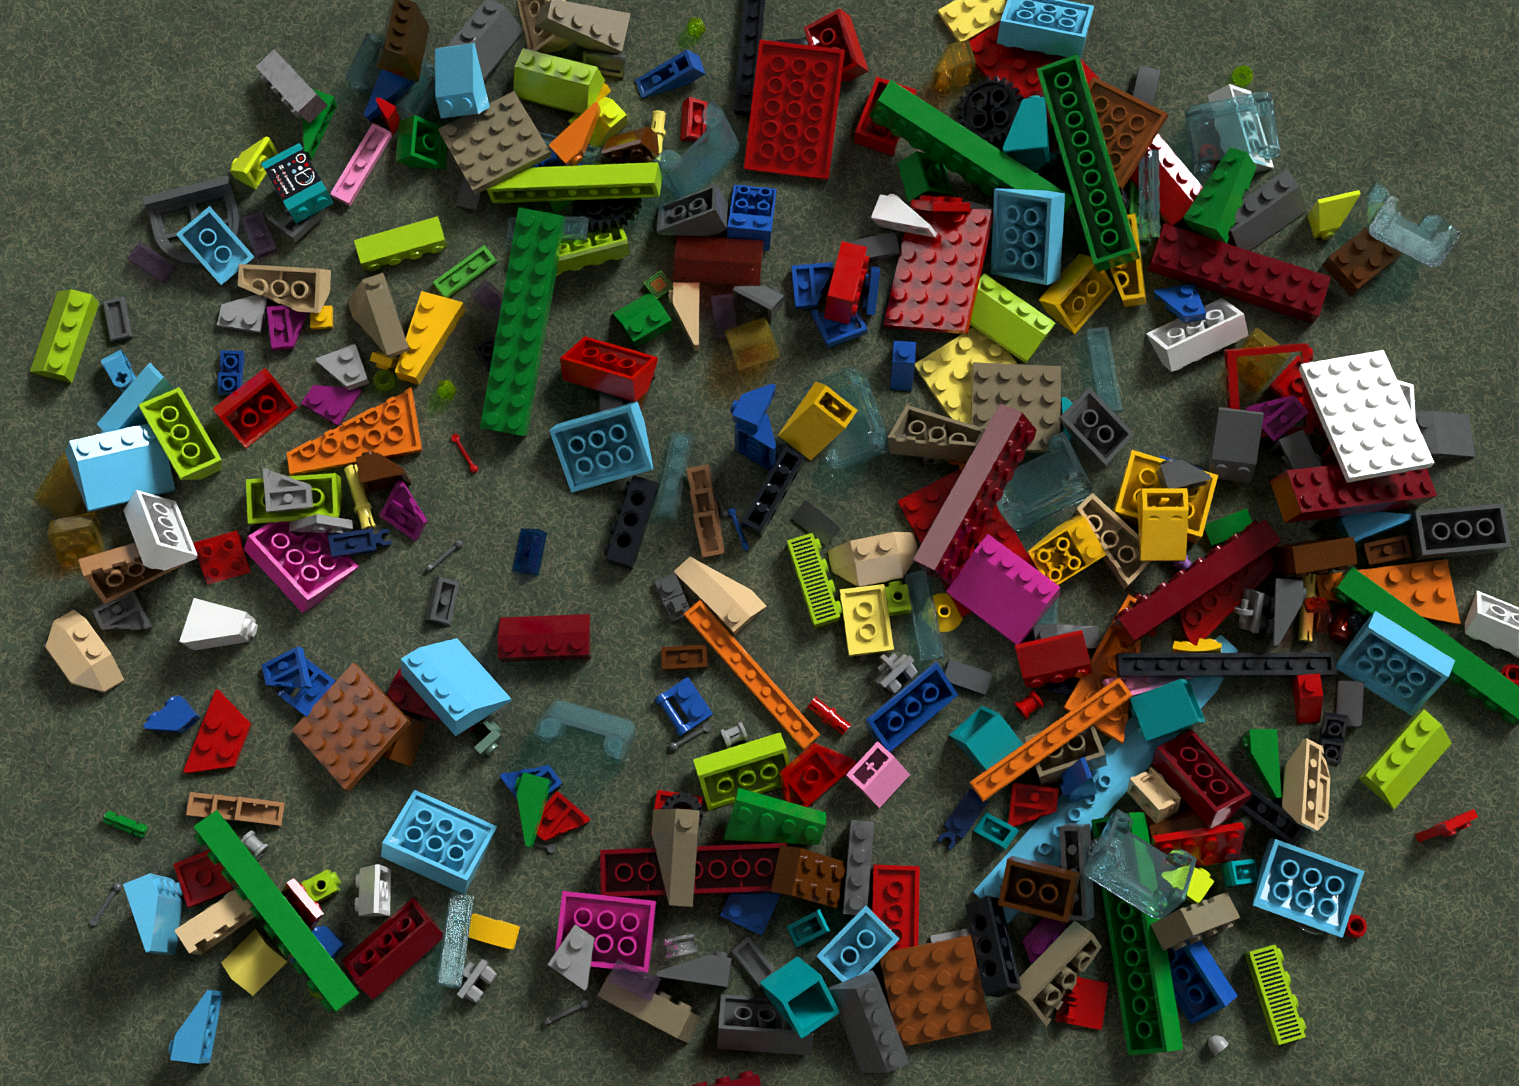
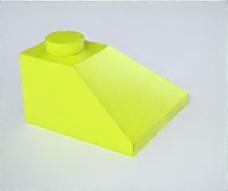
(610, 122)
(248, 165)
(1330, 213)

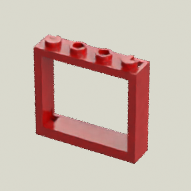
(1232, 379)

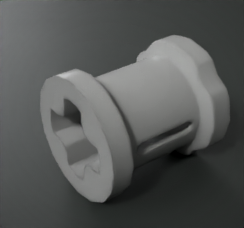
(732, 731)
(254, 845)

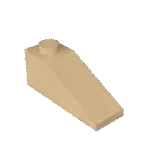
(686, 306)

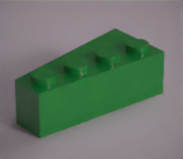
(1222, 195)
(773, 820)

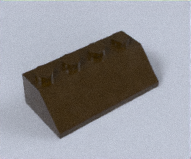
(403, 40)

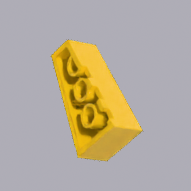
(1129, 276)
(429, 330)

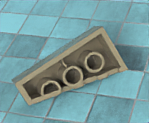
(585, 25)
(659, 1012)

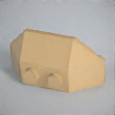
(874, 558)
(82, 654)
(1307, 786)

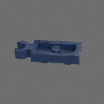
(356, 542)
(963, 817)

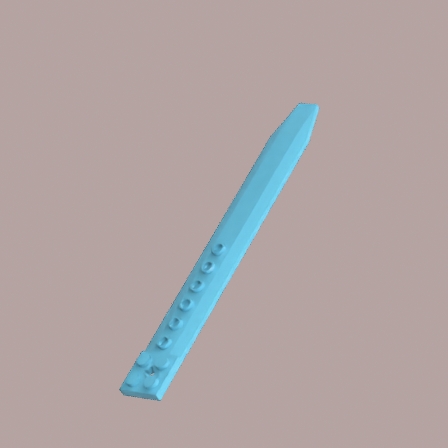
(1111, 783)

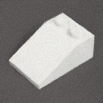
(374, 891)

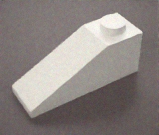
(896, 215)

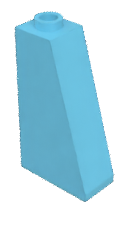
(125, 410)

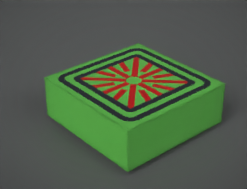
(658, 285)

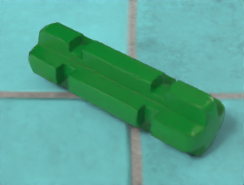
(125, 824)

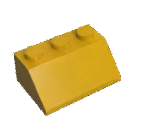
(1077, 293)

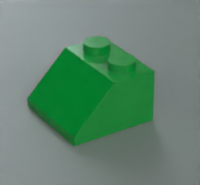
(420, 144)
(924, 176)
(643, 320)

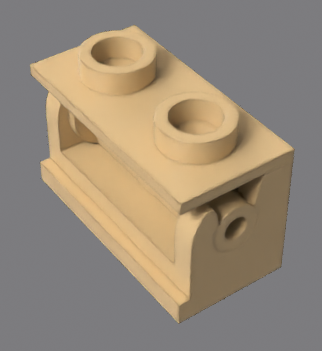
(1154, 795)

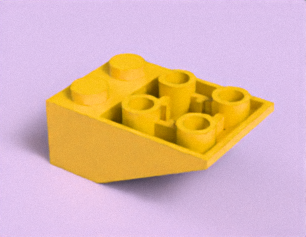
(817, 421)
(1162, 524)
(1067, 550)

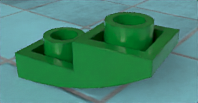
(1225, 527)

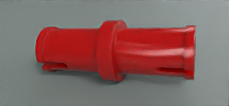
(829, 715)

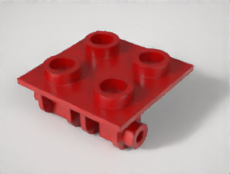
(222, 557)
(1084, 1004)

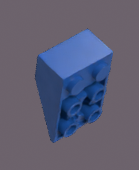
(752, 214)

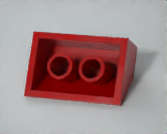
(839, 33)
(255, 408)
(1054, 659)

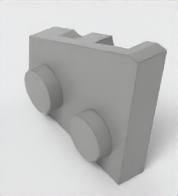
(244, 314)
(345, 367)
(285, 493)
(321, 524)
(575, 957)

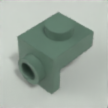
(489, 743)

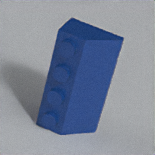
(757, 445)
(911, 708)
(1198, 982)

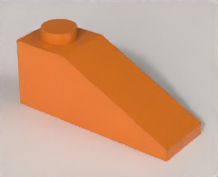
(574, 140)

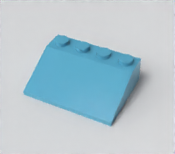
(1045, 26)
(1027, 235)
(603, 446)
(117, 464)
(1395, 663)
(453, 684)
(438, 841)
(1307, 887)
(156, 910)

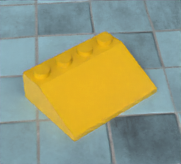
(1140, 474)

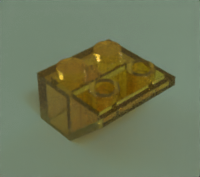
(954, 66)
(752, 344)
(1259, 369)
(75, 539)

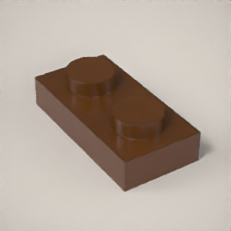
(1386, 550)
(684, 657)

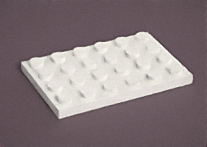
(1365, 416)

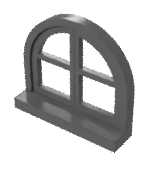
(190, 197)

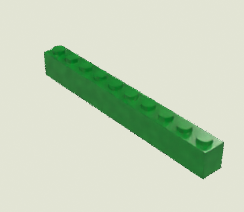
(1468, 669)
(276, 912)

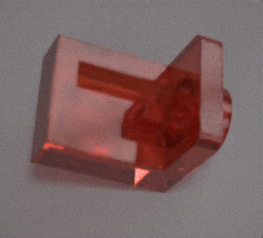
(1321, 611)

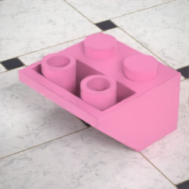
(878, 774)

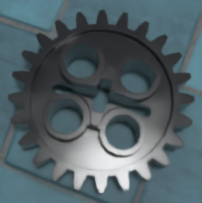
(971, 114)
(595, 210)

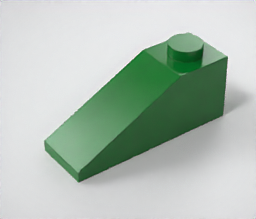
(314, 131)
(1263, 754)
(531, 797)

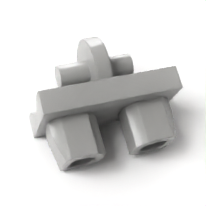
(1251, 610)
(892, 670)
(482, 971)

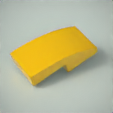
(1203, 646)
(493, 931)

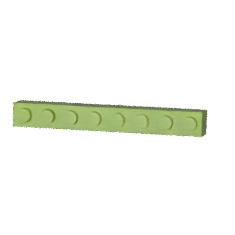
(580, 183)

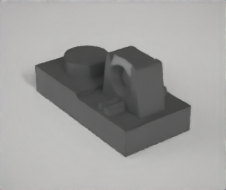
(672, 597)

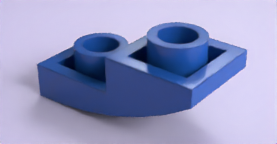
(230, 372)

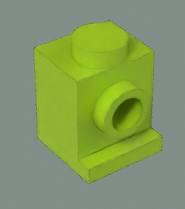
(901, 606)
(331, 888)

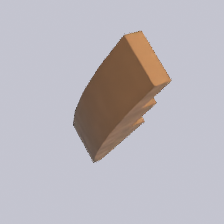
(705, 510)
(236, 808)

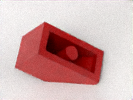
(1307, 697)

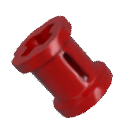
(1029, 705)

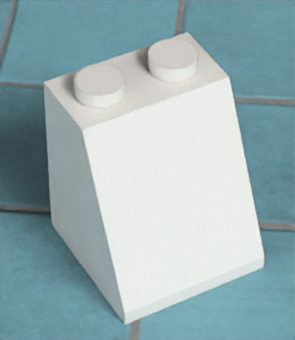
(216, 626)

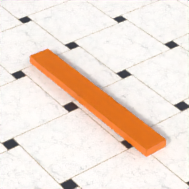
(751, 675)
(1050, 739)

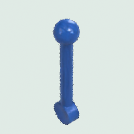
(732, 511)

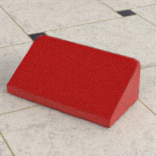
(389, 115)
(692, 122)

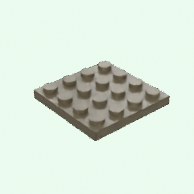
(494, 143)
(1022, 387)

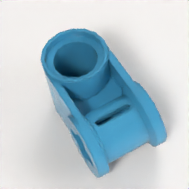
(119, 369)

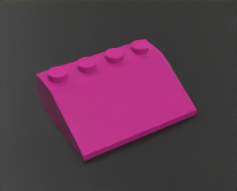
(298, 563)
(1003, 590)
(618, 924)

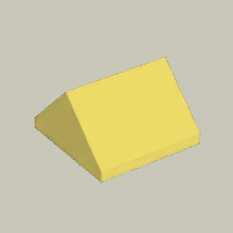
(253, 962)

